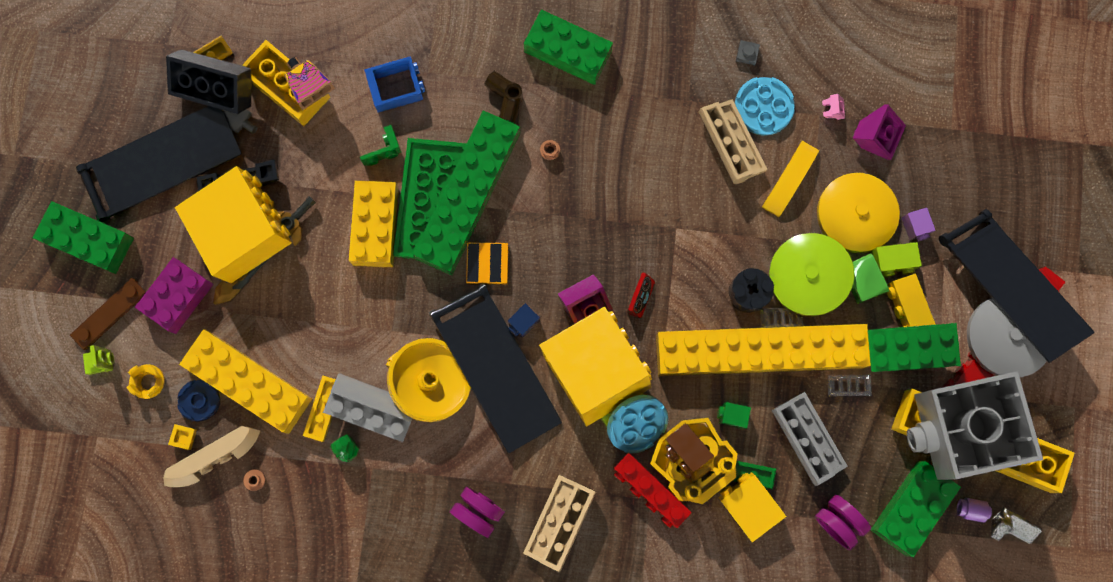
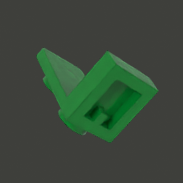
(388, 152)

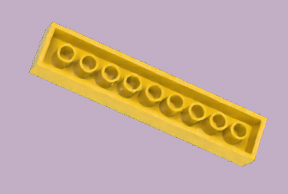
(762, 350)

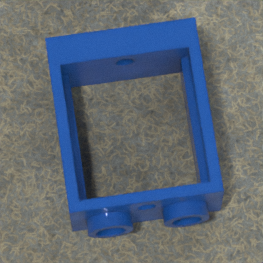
(392, 68)

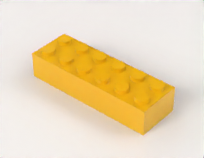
(245, 381)

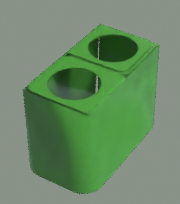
(867, 279)

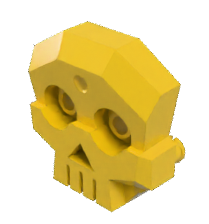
(723, 471)

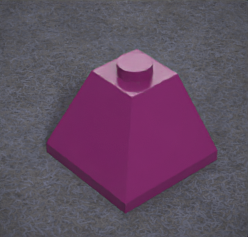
(880, 132)

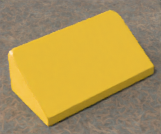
(215, 49)

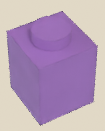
(918, 224)

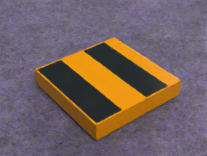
(487, 263)

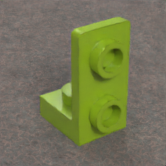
(98, 360)

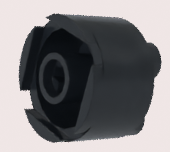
(762, 287)

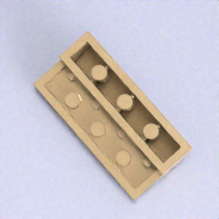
(732, 141)
(559, 523)

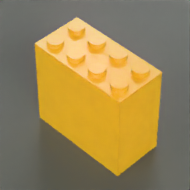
(233, 224)
(596, 365)

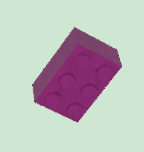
(174, 295)

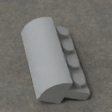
(366, 407)
(809, 439)

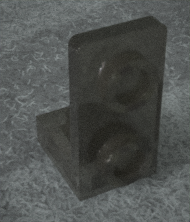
(1010, 522)

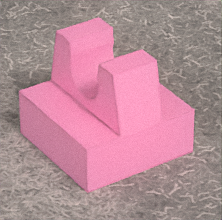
(837, 107)

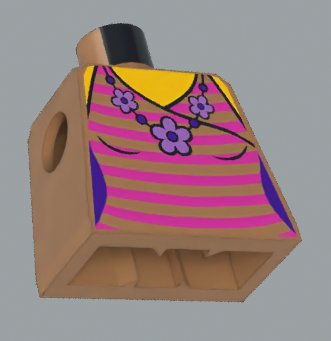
(307, 82)

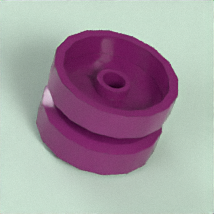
(475, 514)
(843, 522)

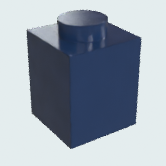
(523, 321)

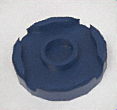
(198, 400)

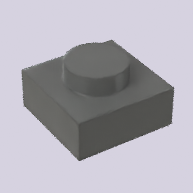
(747, 52)

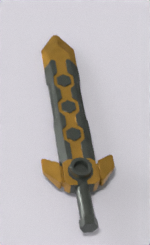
(227, 291)

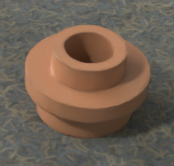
(550, 144)
(260, 480)

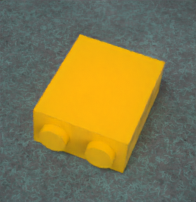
(751, 506)

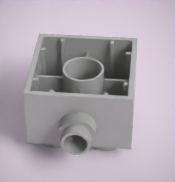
(975, 427)

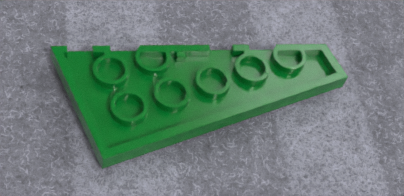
(424, 179)

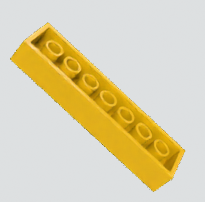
(1045, 474)

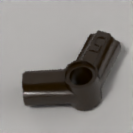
(503, 88)

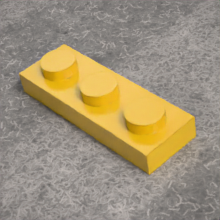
(319, 422)

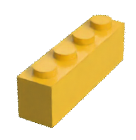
(910, 302)

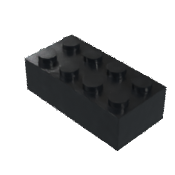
(209, 81)

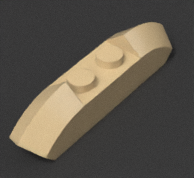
(187, 470)

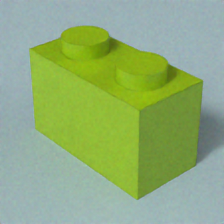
(897, 258)

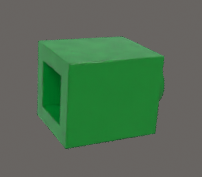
(734, 415)

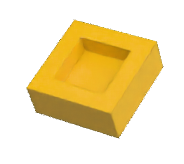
(182, 437)

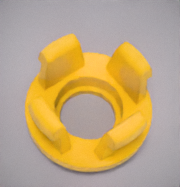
(136, 376)

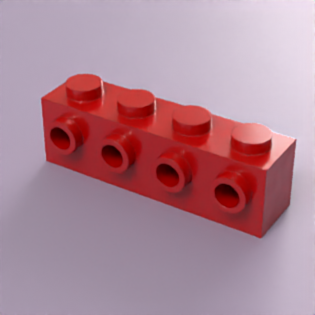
(648, 487)

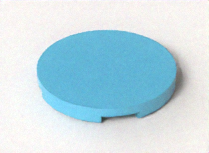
(765, 105)
(637, 423)

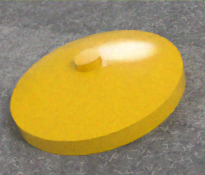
(858, 212)
(427, 381)

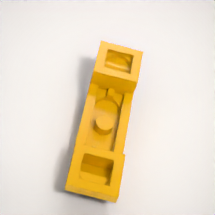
(790, 179)

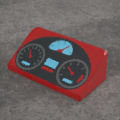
(641, 295)

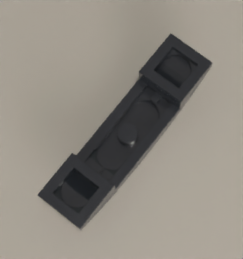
(265, 171)

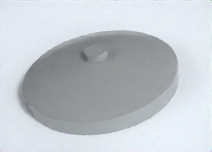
(999, 343)

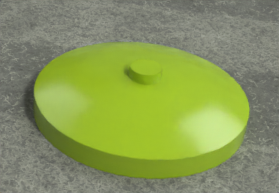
(811, 274)

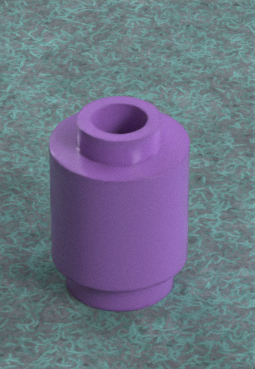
(974, 509)

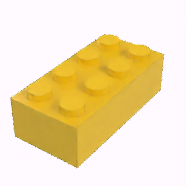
(268, 75)
(373, 223)

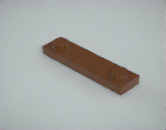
(108, 314)

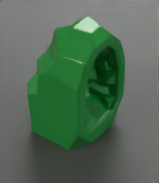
(345, 448)

